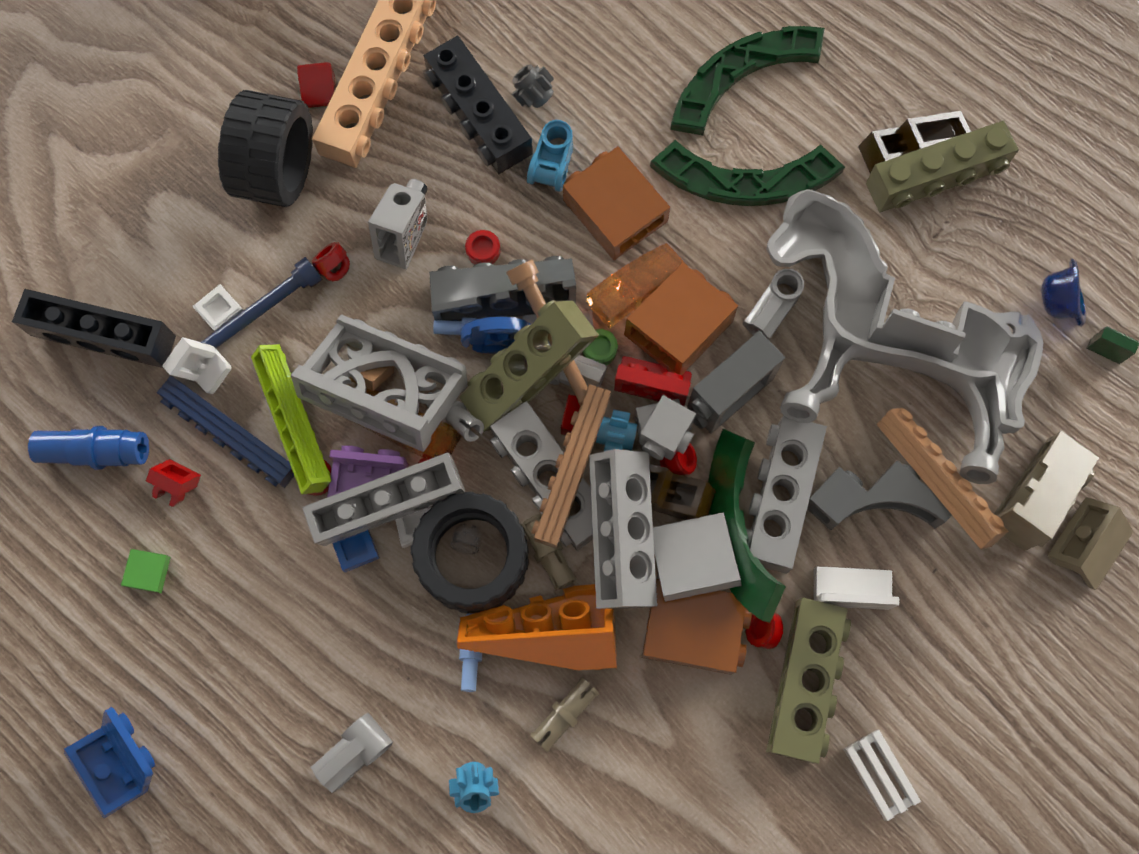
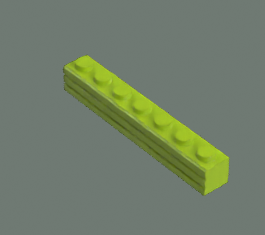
(291, 419)

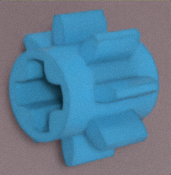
(617, 431)
(473, 787)

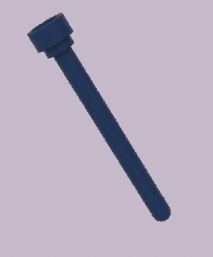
(301, 276)

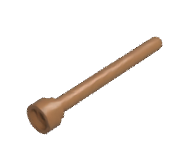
(525, 278)

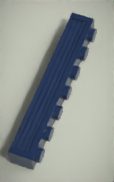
(226, 432)

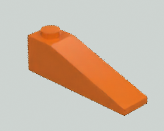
(551, 632)

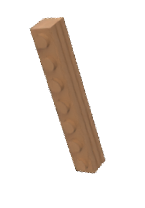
(571, 466)
(942, 478)

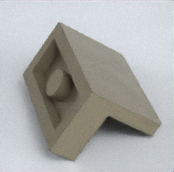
(1092, 541)

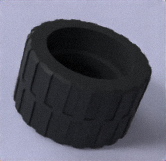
(265, 148)
(446, 515)

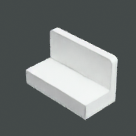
(854, 587)

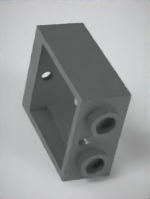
(734, 382)

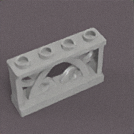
(374, 412)

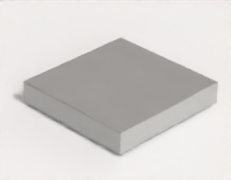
(695, 557)

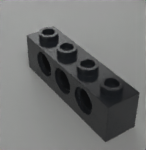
(94, 328)

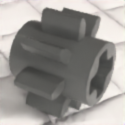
(533, 86)

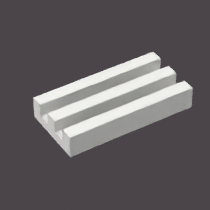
(899, 804)

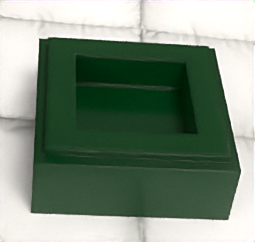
(1113, 345)

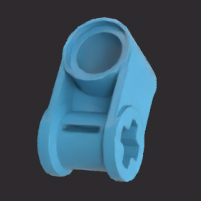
(551, 161)

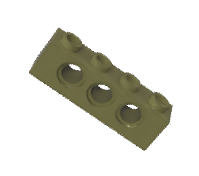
(570, 336)
(784, 736)

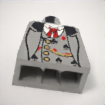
(399, 223)

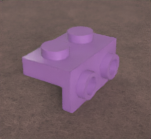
(355, 468)

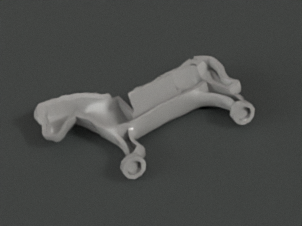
(970, 355)

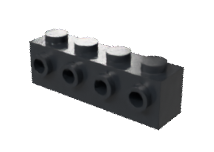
(478, 105)

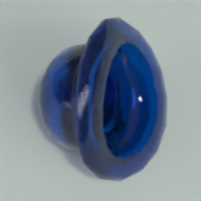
(1063, 294)

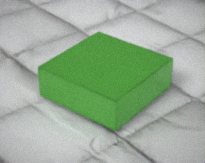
(146, 571)

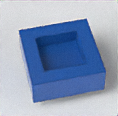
(356, 551)

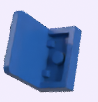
(111, 764)

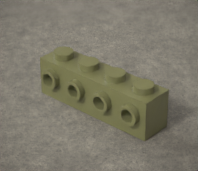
(941, 166)

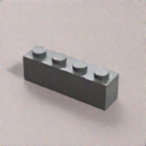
(489, 293)

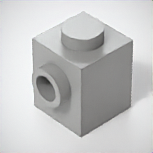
(667, 430)

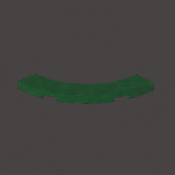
(737, 62)
(745, 186)
(758, 589)

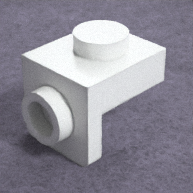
(198, 363)

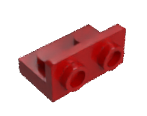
(651, 380)

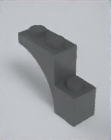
(896, 489)

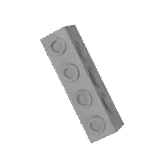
(525, 426)
(806, 443)
(383, 500)
(622, 530)

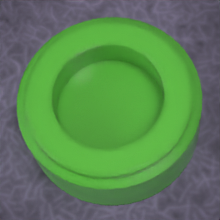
(603, 348)

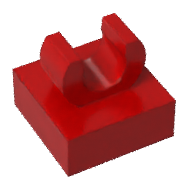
(172, 478)

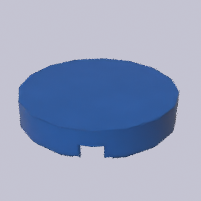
(491, 333)

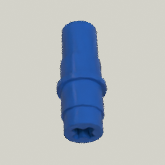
(89, 447)

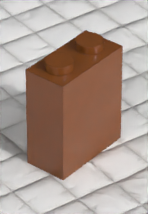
(615, 202)
(680, 319)
(697, 631)

